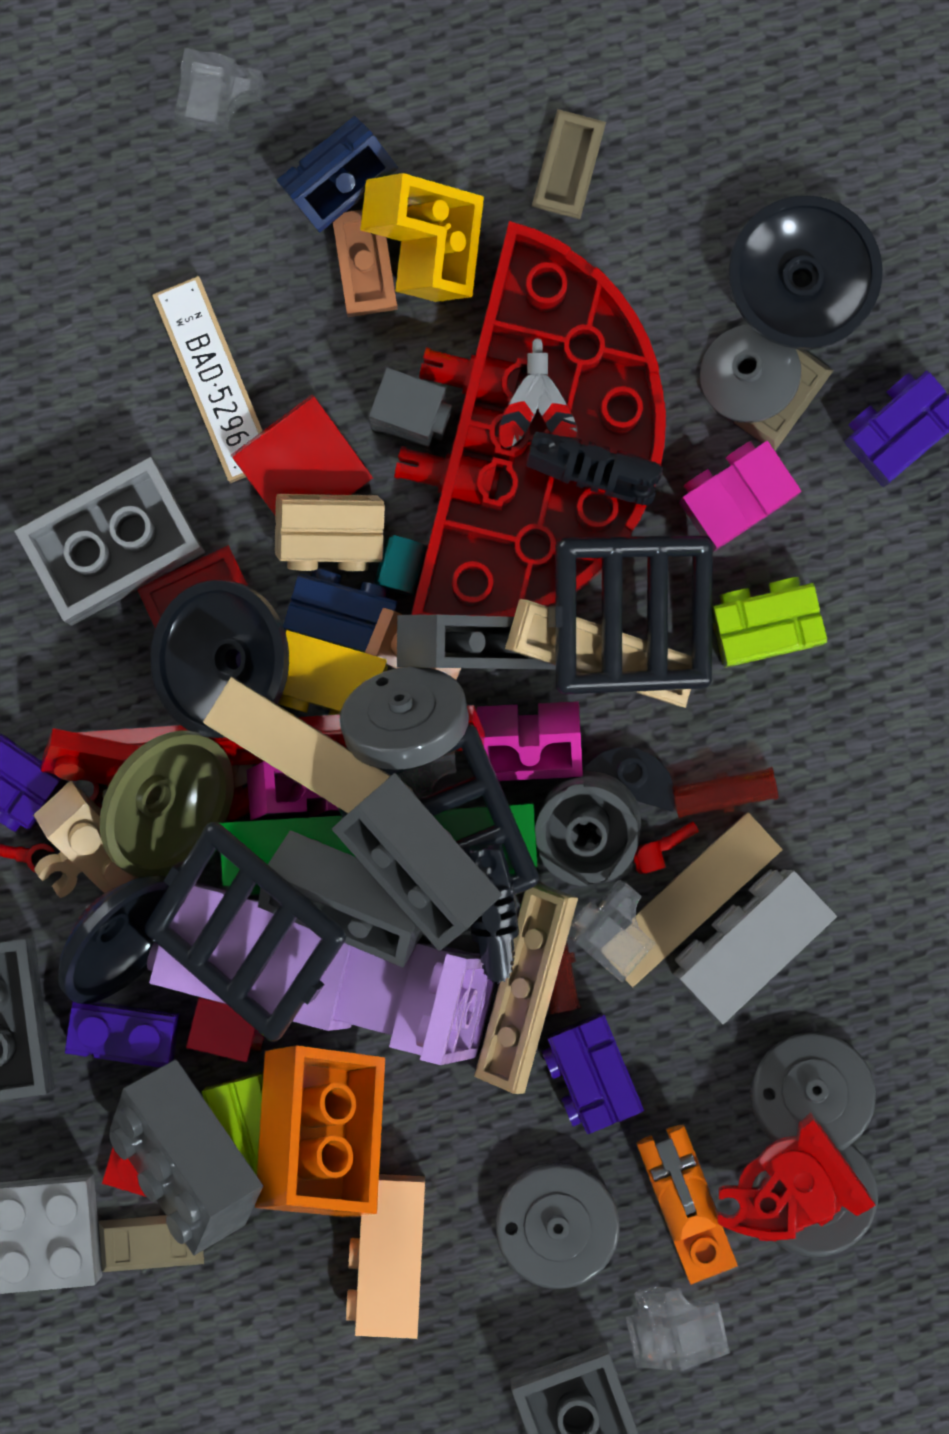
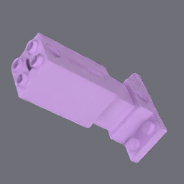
(428, 1006)

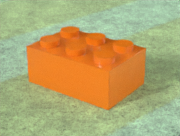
(320, 1131)

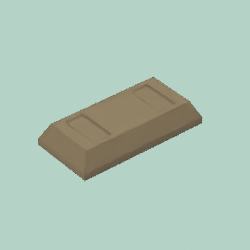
(568, 164)
(775, 429)
(142, 1245)

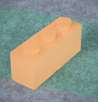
(389, 1261)

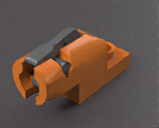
(687, 1205)

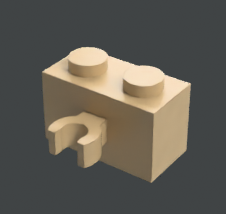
(73, 827)

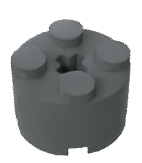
(603, 851)

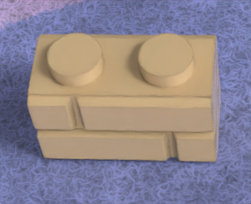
(329, 530)

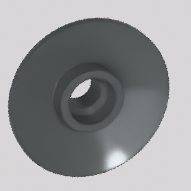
(751, 395)

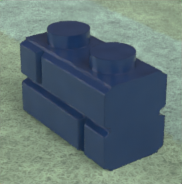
(336, 173)
(336, 612)

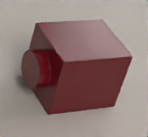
(223, 1032)

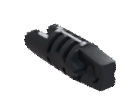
(595, 467)
(498, 924)

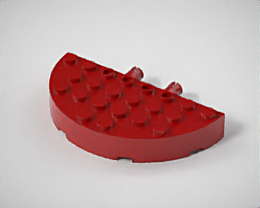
(495, 513)

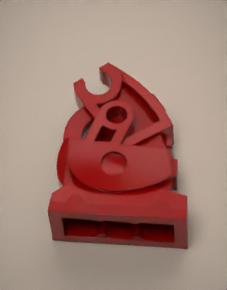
(802, 1187)

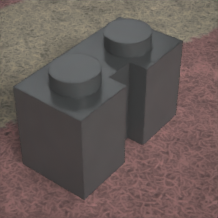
(410, 409)

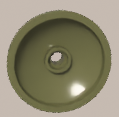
(164, 801)

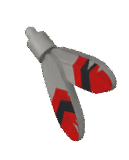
(535, 393)

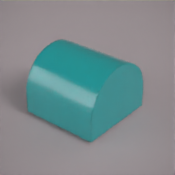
(401, 565)

